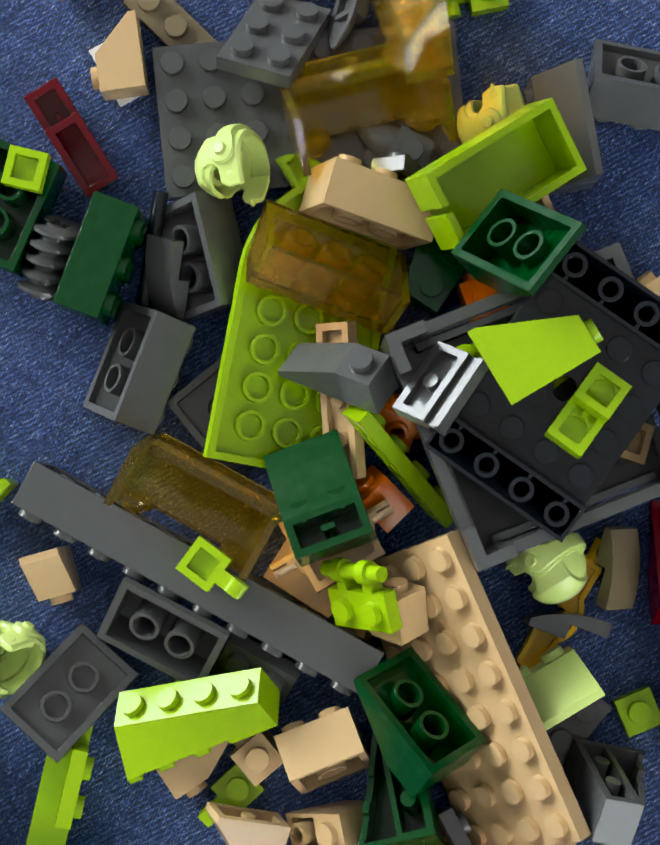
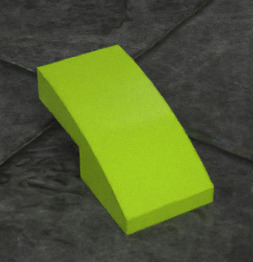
(587, 410)

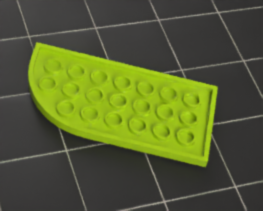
(253, 405)

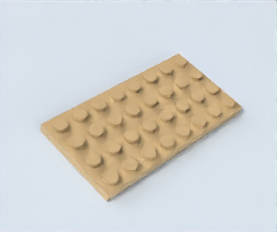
(514, 782)

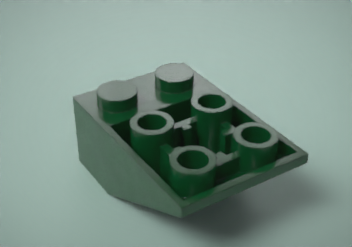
(318, 498)

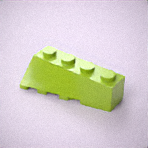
(191, 717)

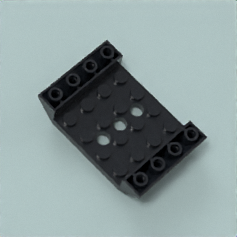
(506, 443)

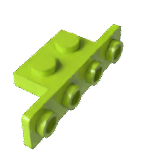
(59, 795)

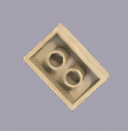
(365, 202)

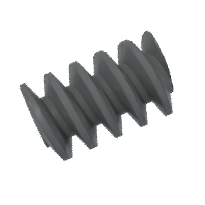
(51, 259)

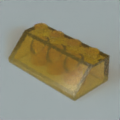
(417, 37)
(328, 268)

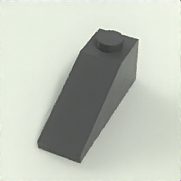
(343, 372)

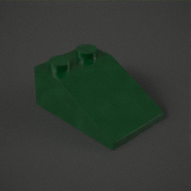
(516, 244)
(416, 721)

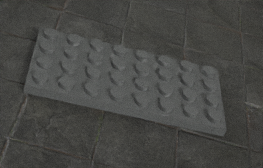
(200, 100)

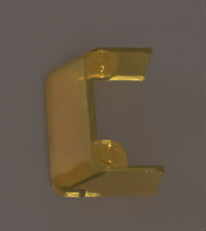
(356, 93)
(200, 495)

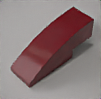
(71, 137)

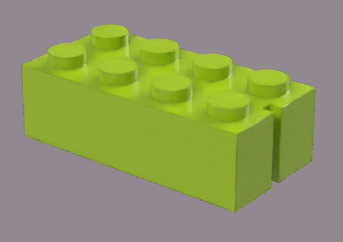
(522, 154)

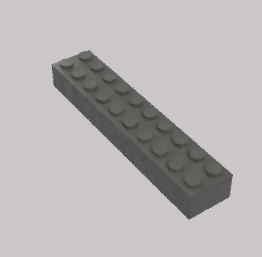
(155, 550)

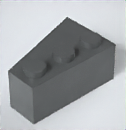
(607, 788)

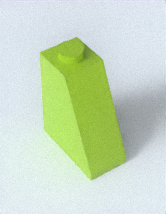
(535, 351)

